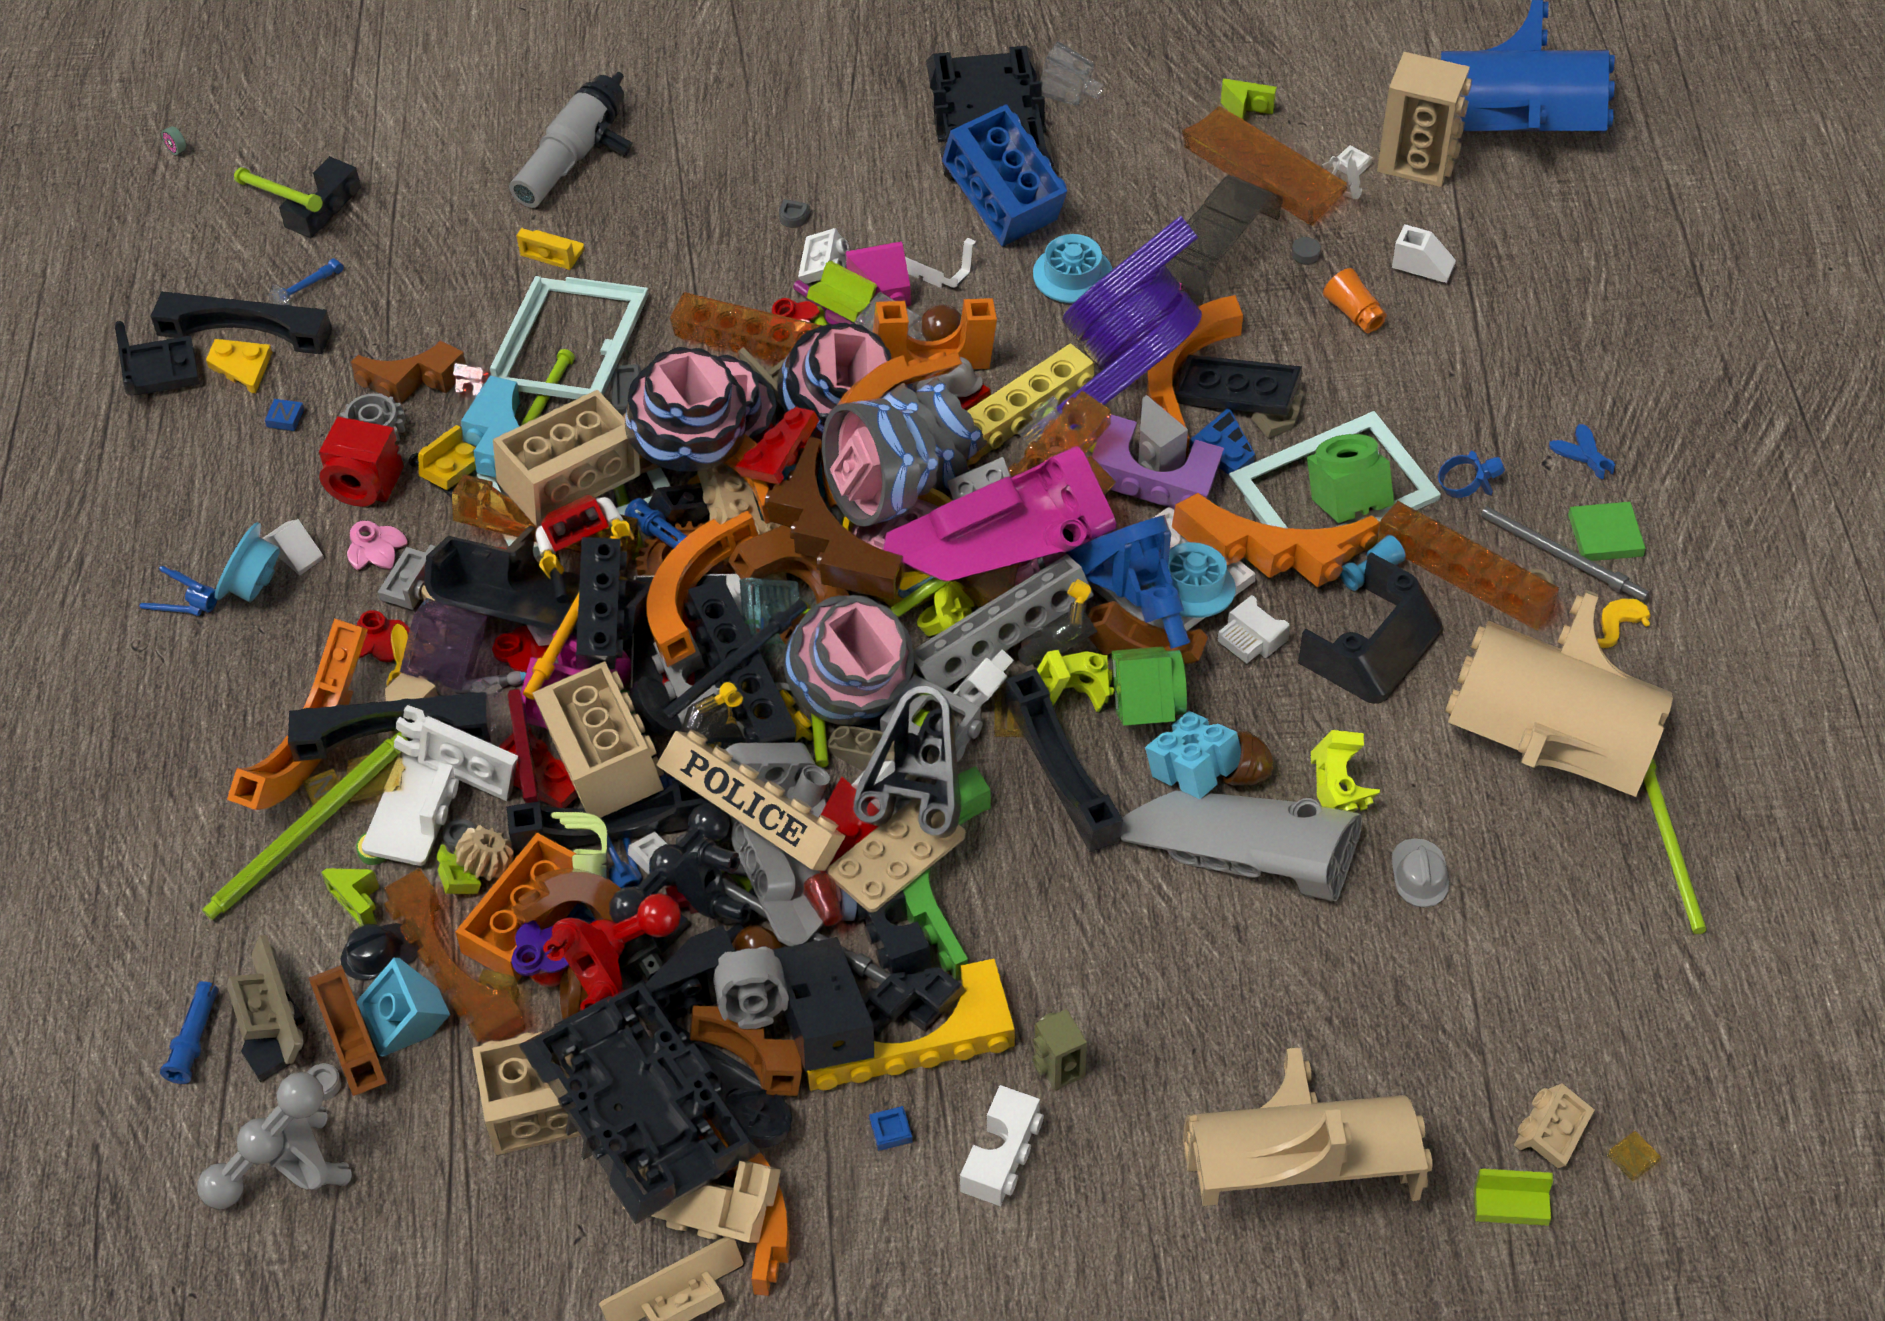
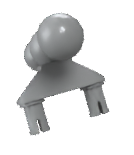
(279, 1139)

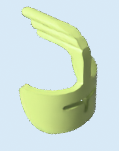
(586, 859)

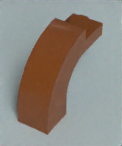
(564, 886)

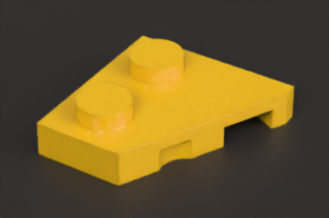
(240, 361)

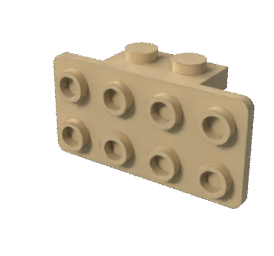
(891, 857)

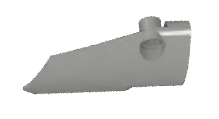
(1251, 837)
(773, 872)

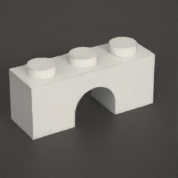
(992, 1172)

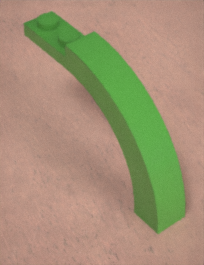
(920, 903)

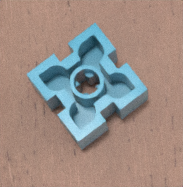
(1194, 754)

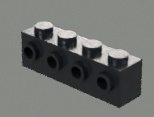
(599, 602)

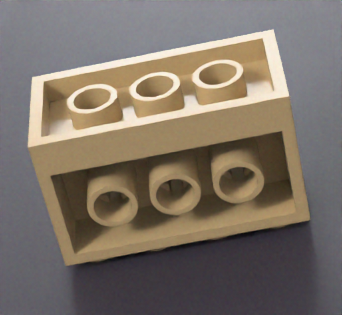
(1424, 119)
(565, 456)
(600, 740)
(515, 1102)

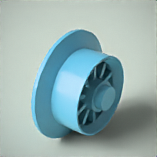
(1070, 267)
(248, 566)
(1201, 579)

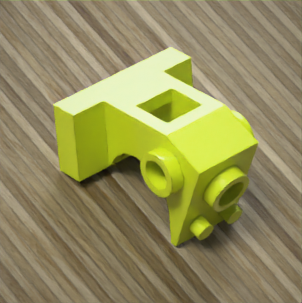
(1066, 671)
(1331, 761)

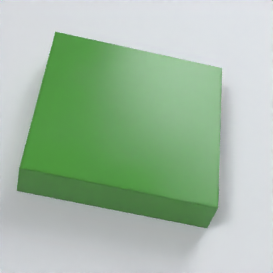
(1606, 531)

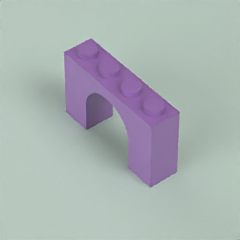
(1157, 487)

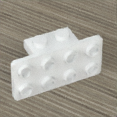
(411, 817)

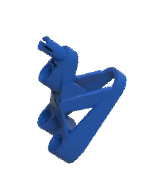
(1134, 559)

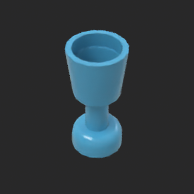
(1388, 549)

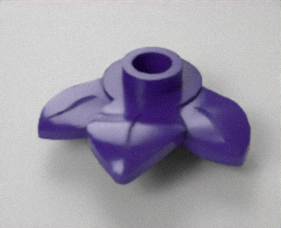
(530, 944)

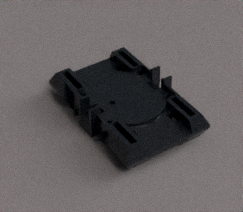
(983, 85)
(639, 1100)

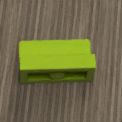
(842, 291)
(1513, 1197)

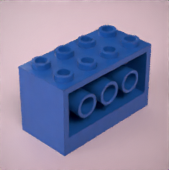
(1004, 175)

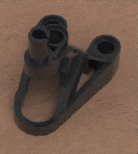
(938, 731)

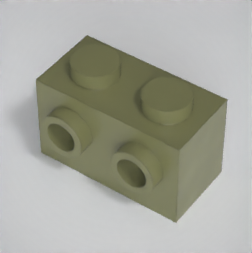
(1059, 1049)

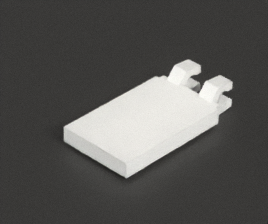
(472, 758)

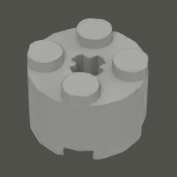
(750, 987)

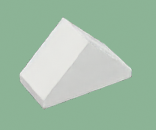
(295, 546)

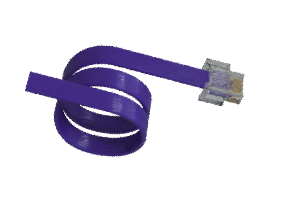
(1130, 322)

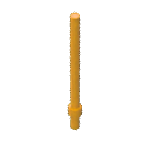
(544, 666)

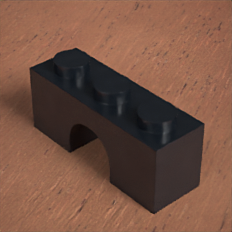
(335, 185)
(898, 946)

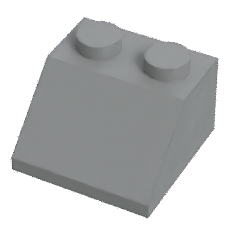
(1161, 439)

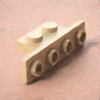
(678, 1290)

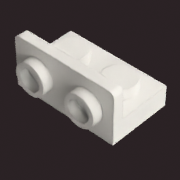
(820, 249)

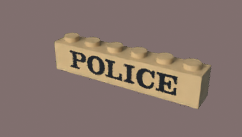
(751, 800)

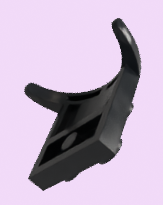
(156, 364)

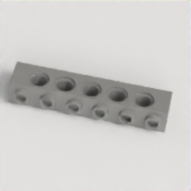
(998, 624)

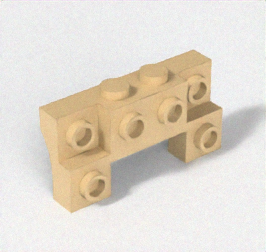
(729, 496)
(724, 1209)

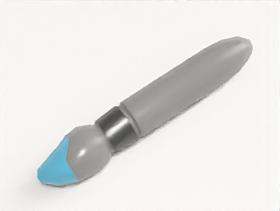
(513, 678)

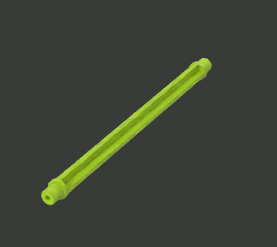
(302, 828)

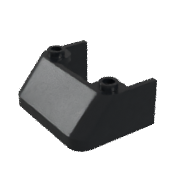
(1377, 664)

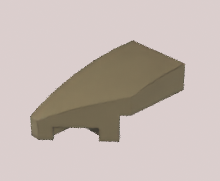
(1276, 424)

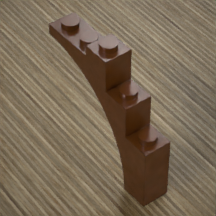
(840, 555)

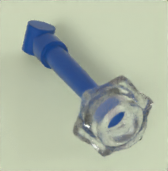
(281, 296)

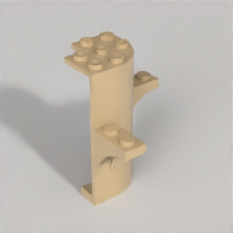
(1561, 704)
(1306, 1141)

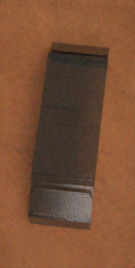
(1218, 226)

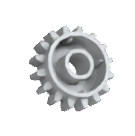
(377, 410)

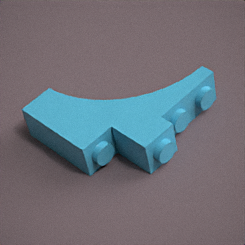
(488, 418)

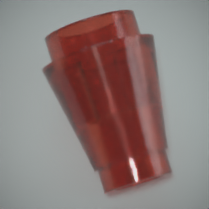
(822, 895)

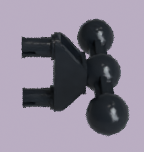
(693, 867)

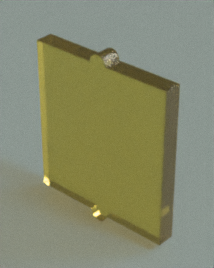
(387, 780)

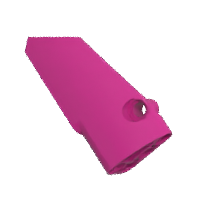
(1008, 521)

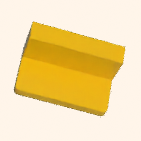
(549, 248)

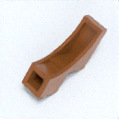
(404, 376)
(1123, 631)
(347, 1030)
(772, 1060)

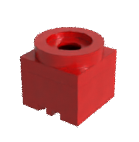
(360, 462)

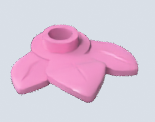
(375, 548)

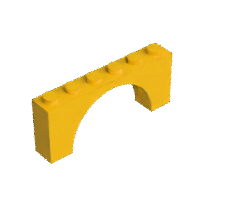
(975, 1027)

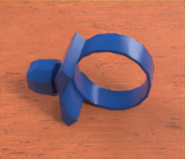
(1491, 468)

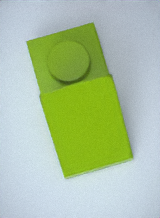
(1243, 96)
(352, 891)

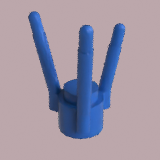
(198, 595)
(620, 872)

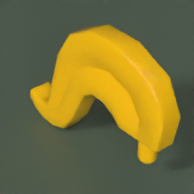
(1621, 611)

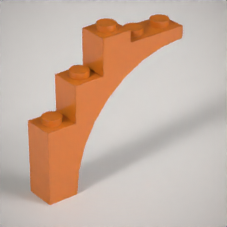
(1270, 548)

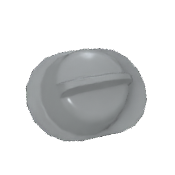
(960, 381)
(1420, 872)

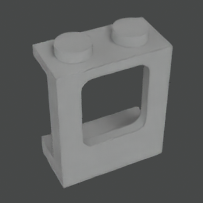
(968, 728)

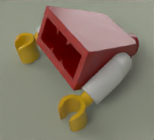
(572, 523)

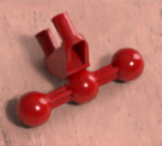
(595, 947)

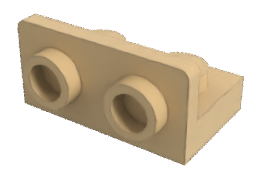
(1554, 1124)

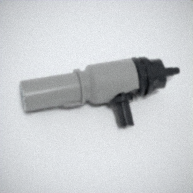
(570, 137)

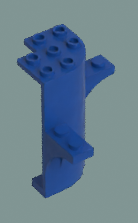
(1535, 88)

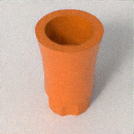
(1355, 300)

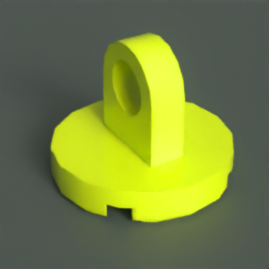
(949, 608)

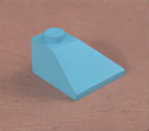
(401, 1008)

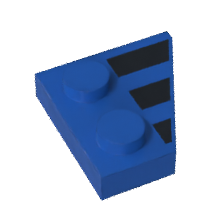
(1226, 433)

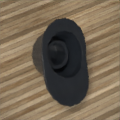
(372, 949)

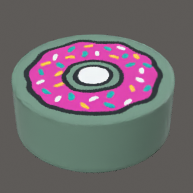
(173, 140)

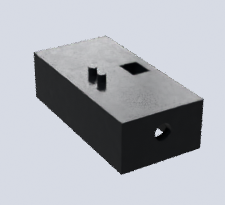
(824, 1005)

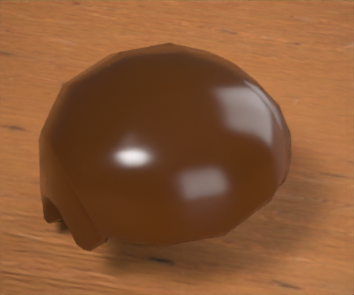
(940, 322)

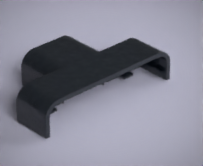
(513, 585)

